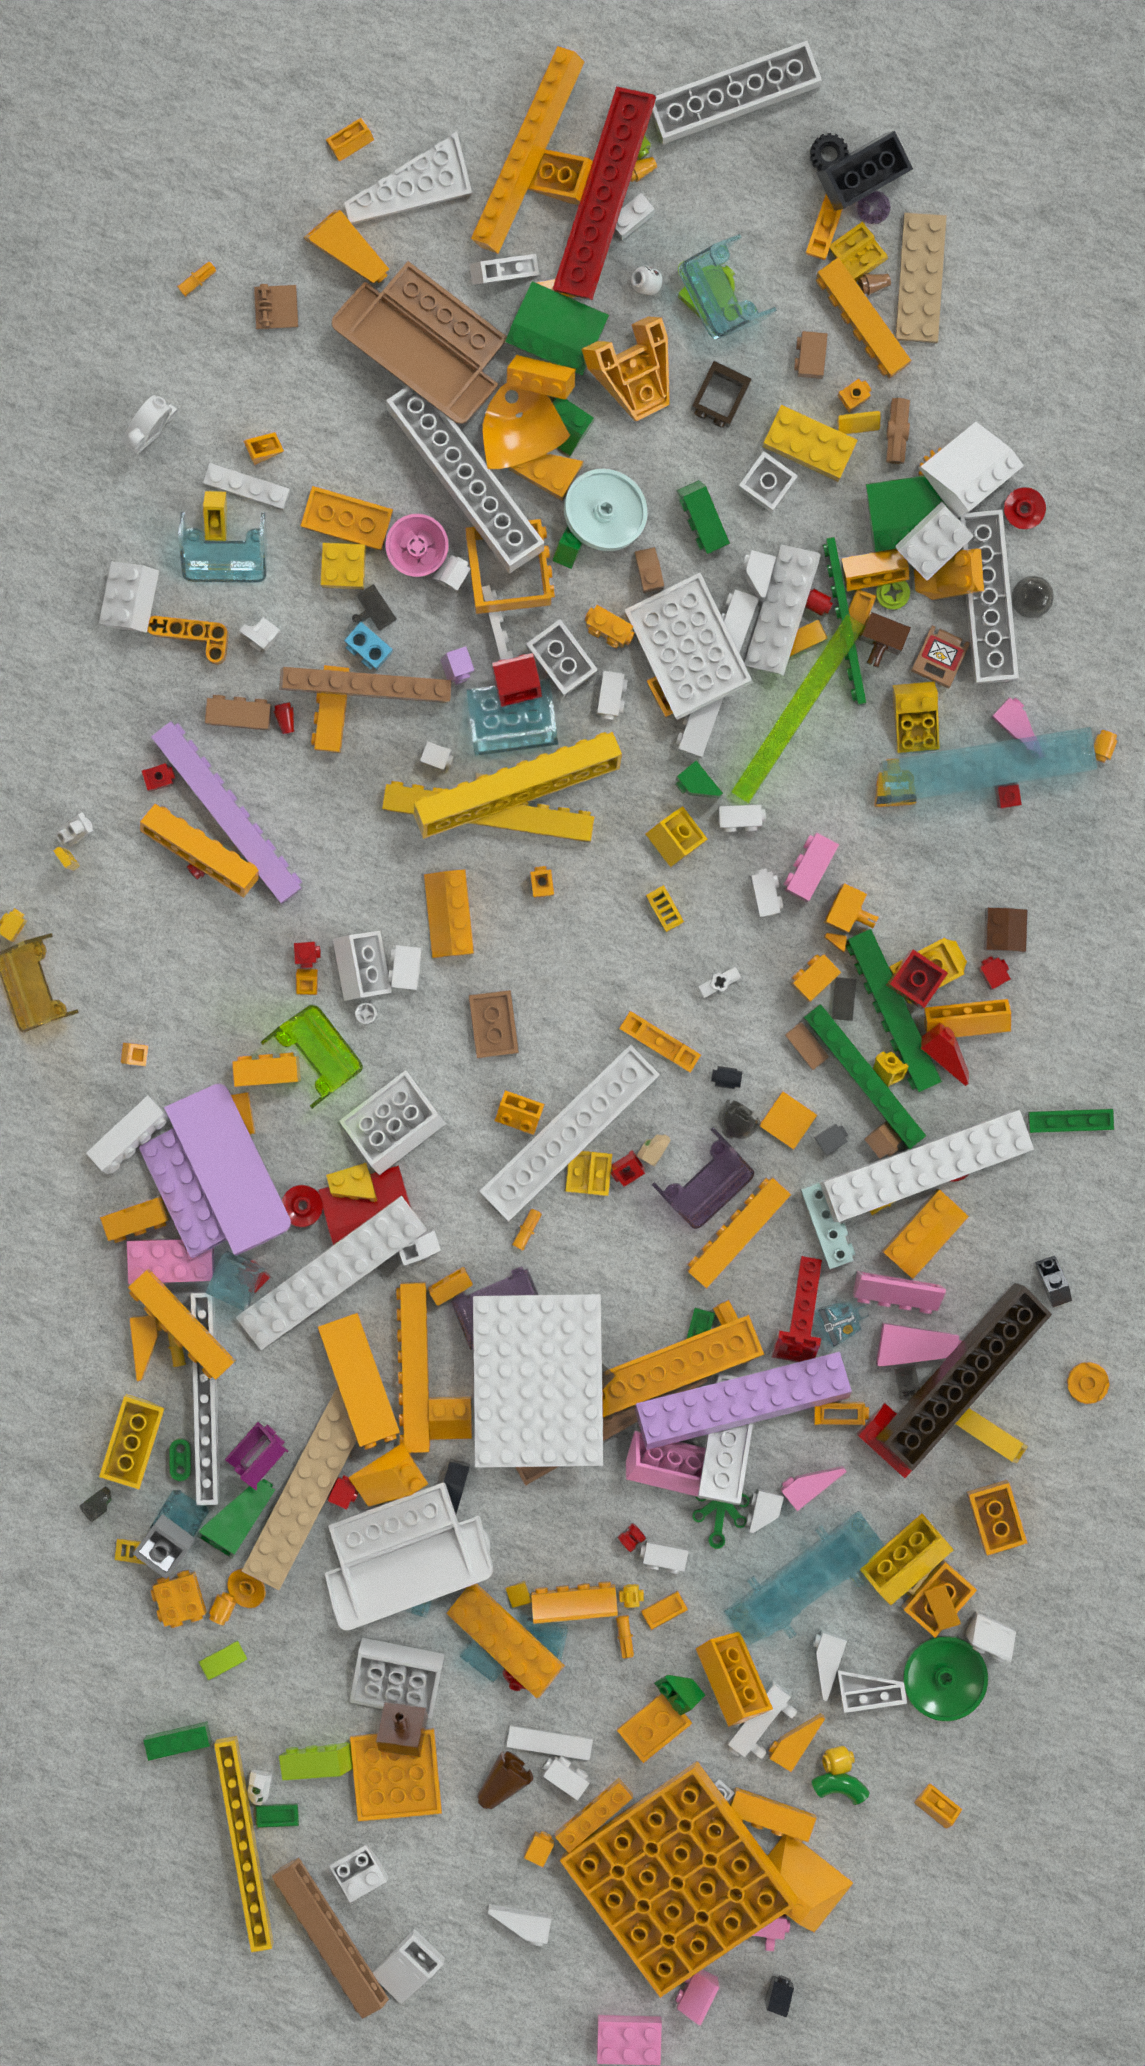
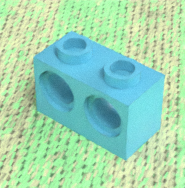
(372, 642)

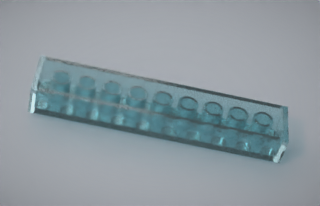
(988, 766)

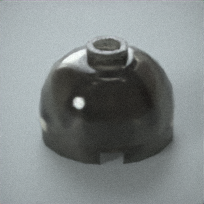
(1032, 597)
(737, 1120)

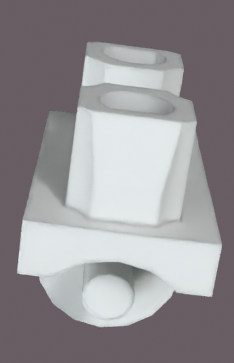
(74, 830)

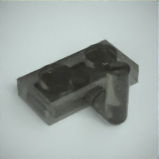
(375, 608)

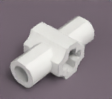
(730, 976)

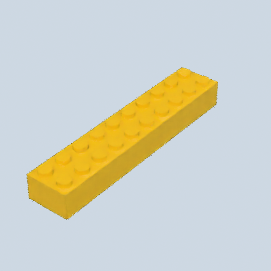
(517, 784)

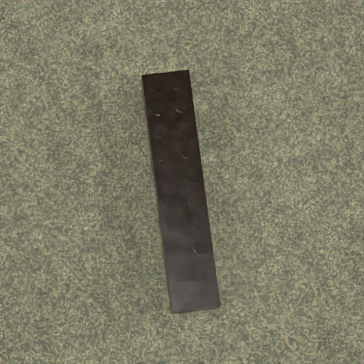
(963, 1376)

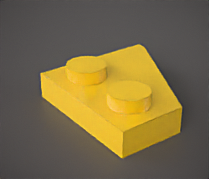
(352, 1183)

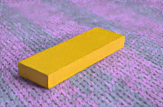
(66, 858)

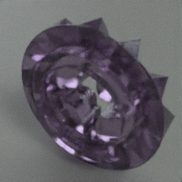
(876, 216)

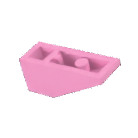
(1013, 719)
(807, 1486)

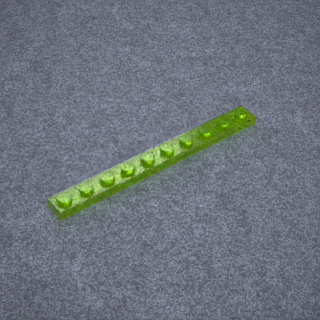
(798, 709)

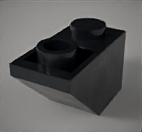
(1054, 1281)

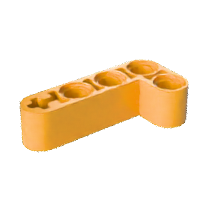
(186, 634)

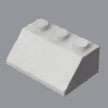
(362, 965)

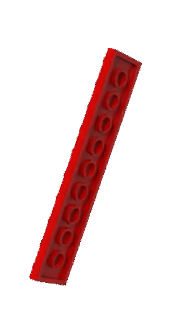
(604, 193)

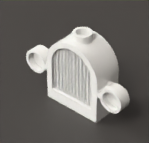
(148, 423)

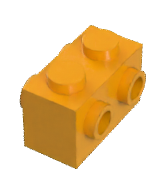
(519, 1112)

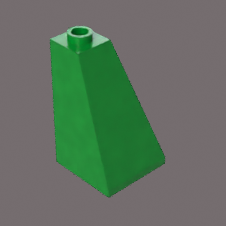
(234, 1522)

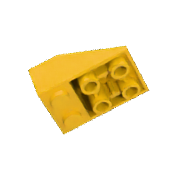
(916, 716)

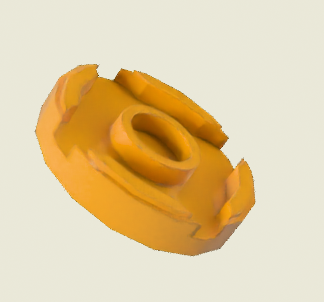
(1088, 1382)

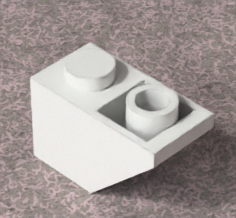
(419, 1248)
(765, 1509)

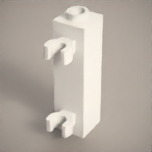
(749, 1732)

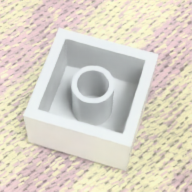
(767, 482)

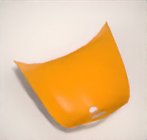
(520, 439)

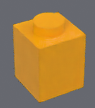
(539, 1848)

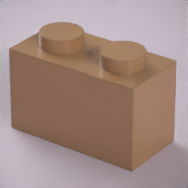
(811, 355)

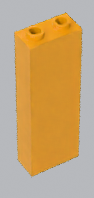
(359, 1381)

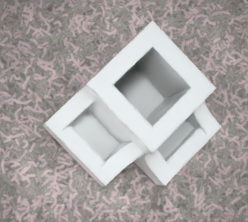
(261, 635)

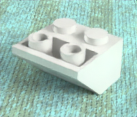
(359, 1873)

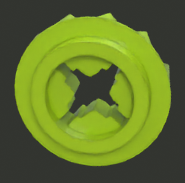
(901, 598)

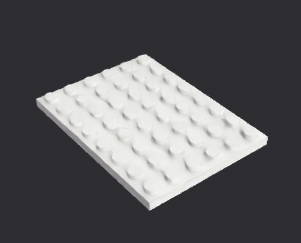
(538, 1380)

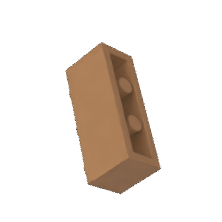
(238, 713)

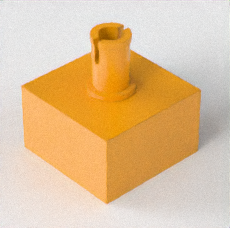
(847, 910)

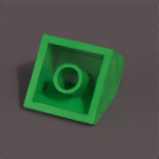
(576, 422)
(697, 782)

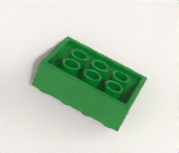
(556, 327)
(898, 508)

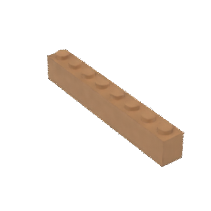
(365, 685)
(330, 1938)

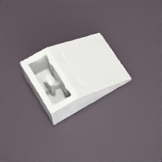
(991, 1636)
(408, 1966)

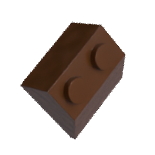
(1005, 929)

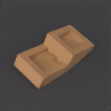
(807, 1045)

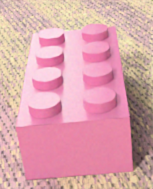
(168, 1261)

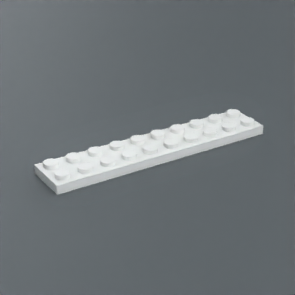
(569, 1133)
(331, 1273)

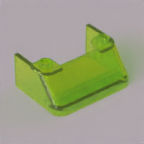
(321, 1047)

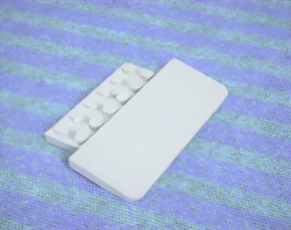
(404, 1557)

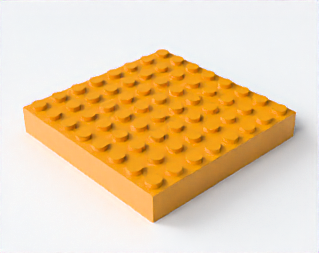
(679, 1879)

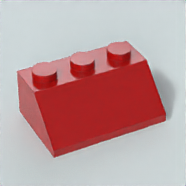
(873, 1428)

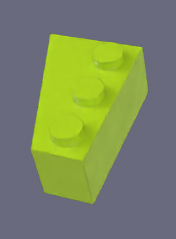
(316, 1761)

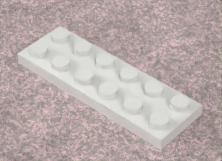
(782, 609)
(725, 1462)

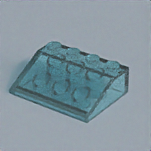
(512, 726)

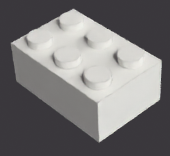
(934, 541)
(129, 596)
(562, 658)

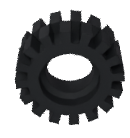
(823, 141)

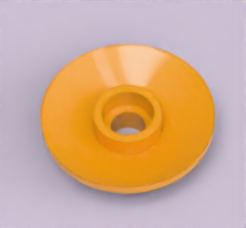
(243, 1594)

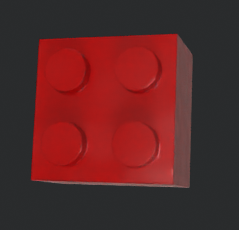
(917, 979)

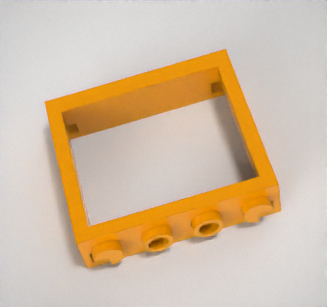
(513, 603)

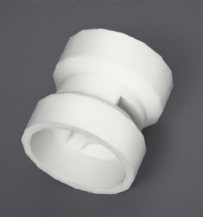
(365, 1013)

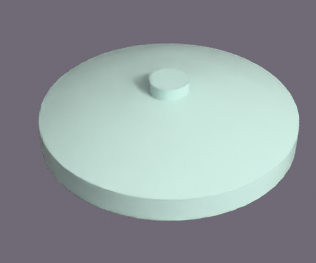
(605, 509)

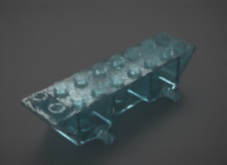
(805, 1579)

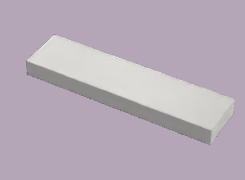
(549, 1742)

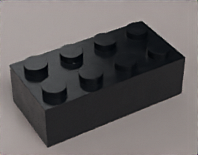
(864, 170)

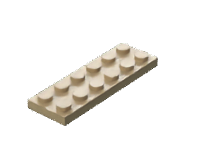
(920, 277)

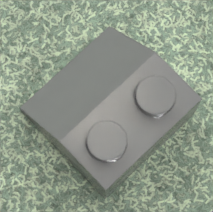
(164, 1546)

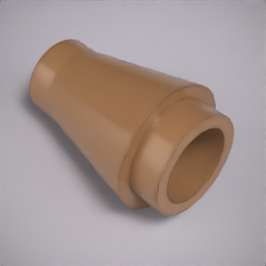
(874, 282)

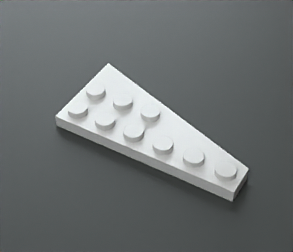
(421, 182)

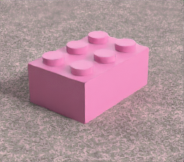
(810, 866)
(629, 2040)

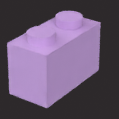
(457, 665)

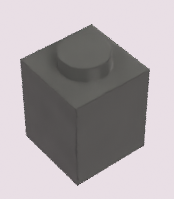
(831, 1138)

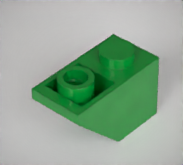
(567, 549)
(680, 1692)

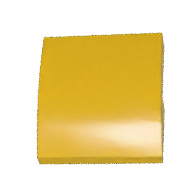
(858, 251)
(589, 1173)

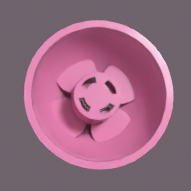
(416, 533)

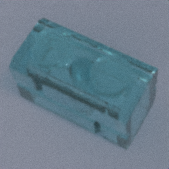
(481, 1660)

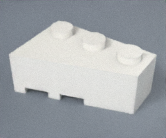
(868, 1692)

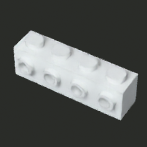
(128, 1135)

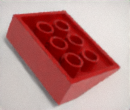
(347, 1214)

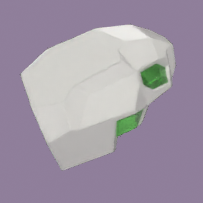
(259, 1786)

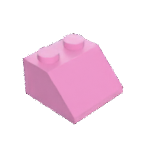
(697, 1995)

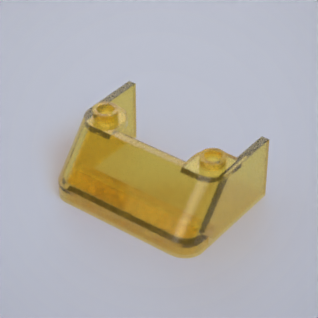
(28, 987)

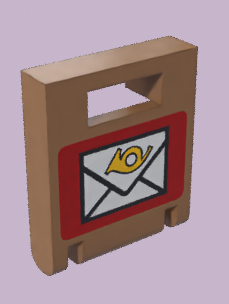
(943, 653)

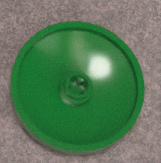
(945, 1678)

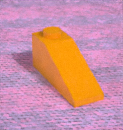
(144, 1339)
(794, 1743)

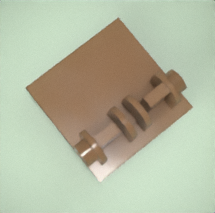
(276, 306)

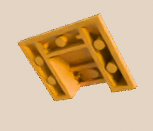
(811, 1879)

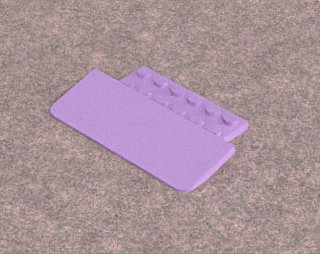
(214, 1176)

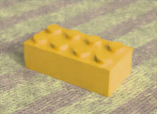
(809, 443)
(906, 1559)

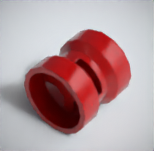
(628, 1541)

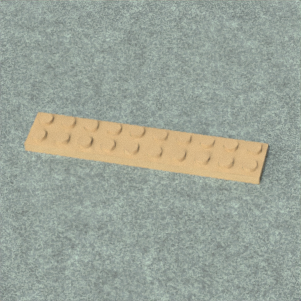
(303, 1496)

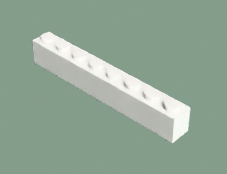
(701, 721)

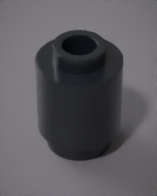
(726, 1077)

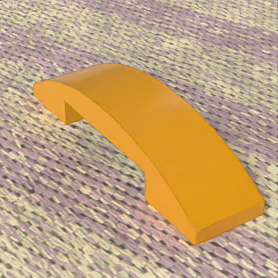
(823, 230)
(660, 1041)

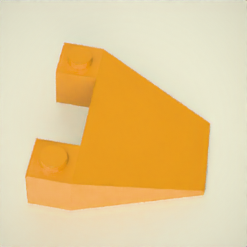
(637, 375)

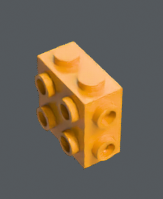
(609, 626)
(178, 1599)

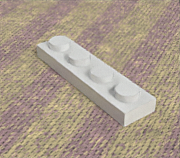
(246, 486)
(496, 618)

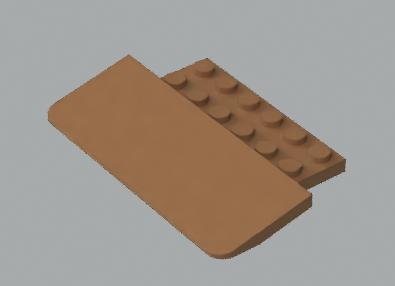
(424, 340)

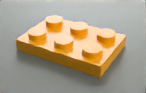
(653, 1727)

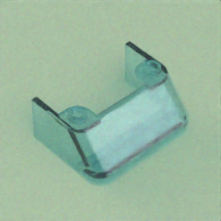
(713, 294)
(223, 560)

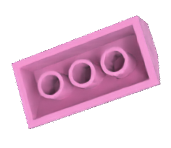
(668, 1466)

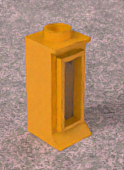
(841, 1413)

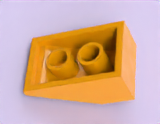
(561, 176)
(389, 1477)

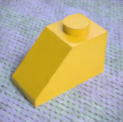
(215, 515)

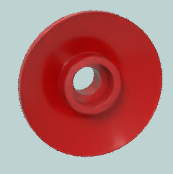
(1032, 500)
(307, 1194)

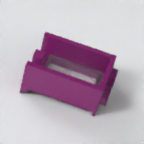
(256, 1454)

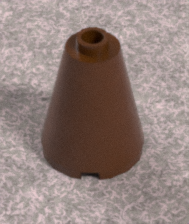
(504, 1780)

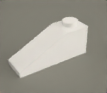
(504, 269)
(828, 1656)
(528, 1924)

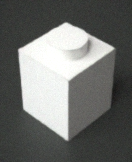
(437, 756)

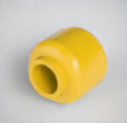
(838, 1760)

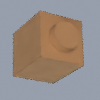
(883, 1140)

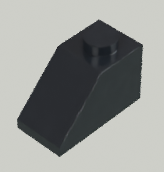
(779, 1995)

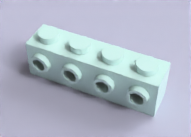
(829, 1233)

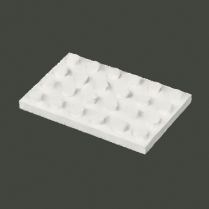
(688, 646)

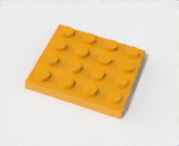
(395, 1783)

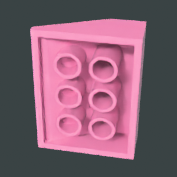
(898, 1291)

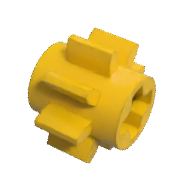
(631, 1595)

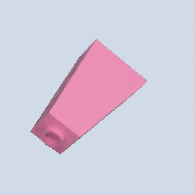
(911, 1344)

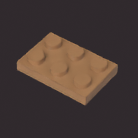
(493, 1024)

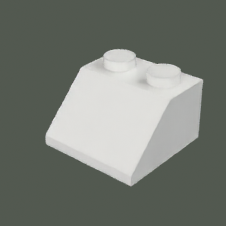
(758, 572)

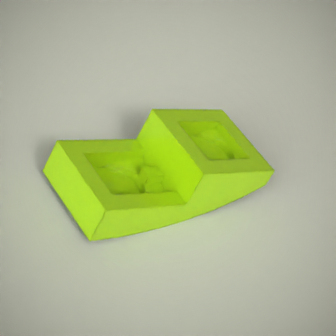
(222, 1660)

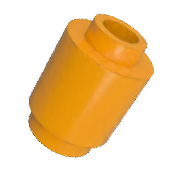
(1105, 745)
(222, 1608)

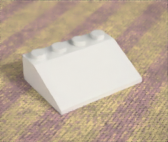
(970, 468)
(392, 1122)
(396, 1675)

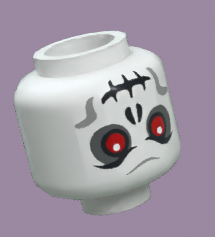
(646, 280)

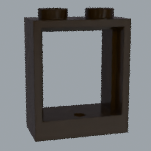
(729, 375)

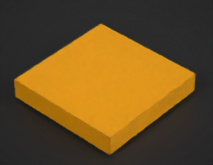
(788, 1120)

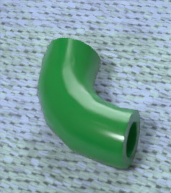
(843, 1784)

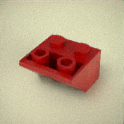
(516, 679)

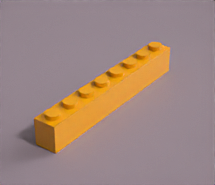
(414, 1366)

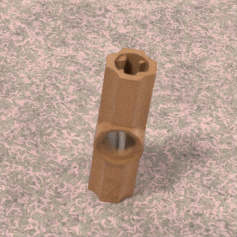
(898, 430)

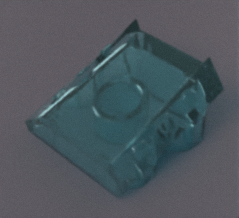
(183, 1512)

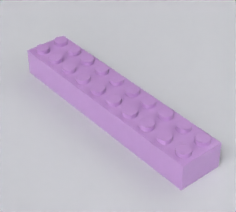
(743, 1400)

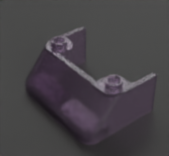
(710, 1186)

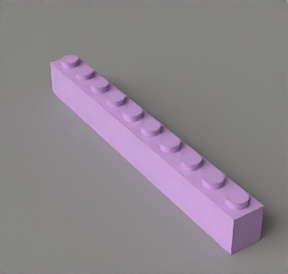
(226, 811)

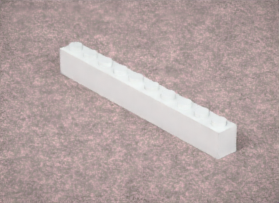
(205, 1412)

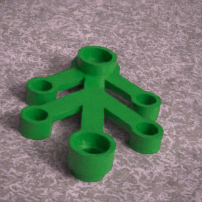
(719, 1519)

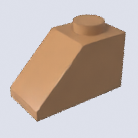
(649, 570)

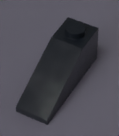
(455, 1481)

